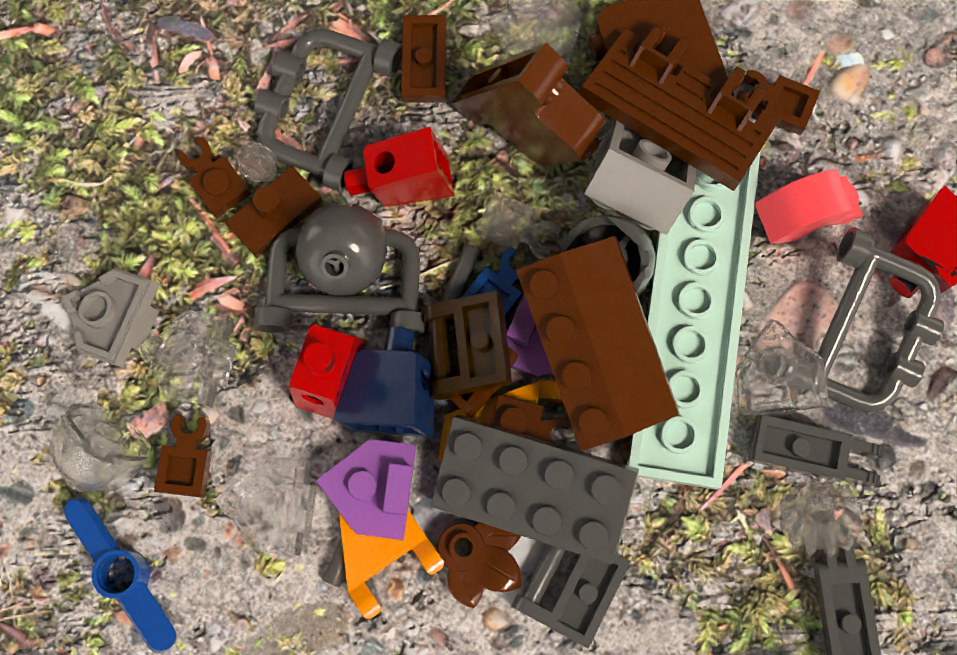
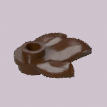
(484, 566)

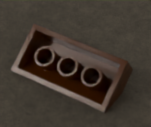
(598, 343)

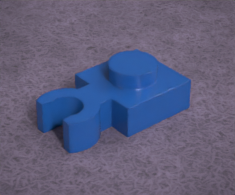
(502, 282)

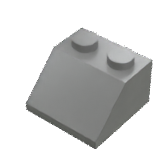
(640, 180)

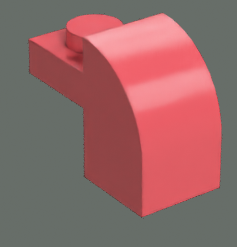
(808, 206)

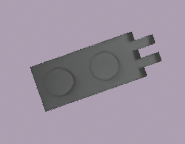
(846, 605)

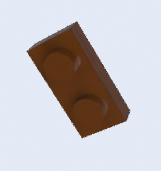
(424, 59)

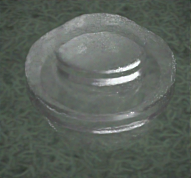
(256, 162)

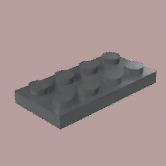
(534, 488)

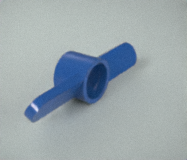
(137, 599)

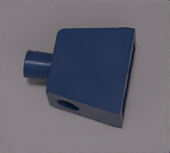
(389, 390)

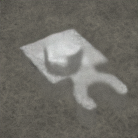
(510, 223)

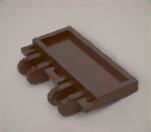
(679, 109)

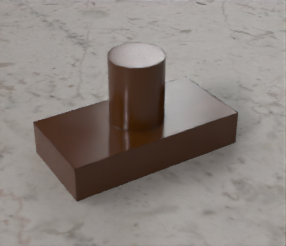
(274, 211)

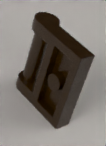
(480, 345)

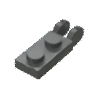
(811, 450)

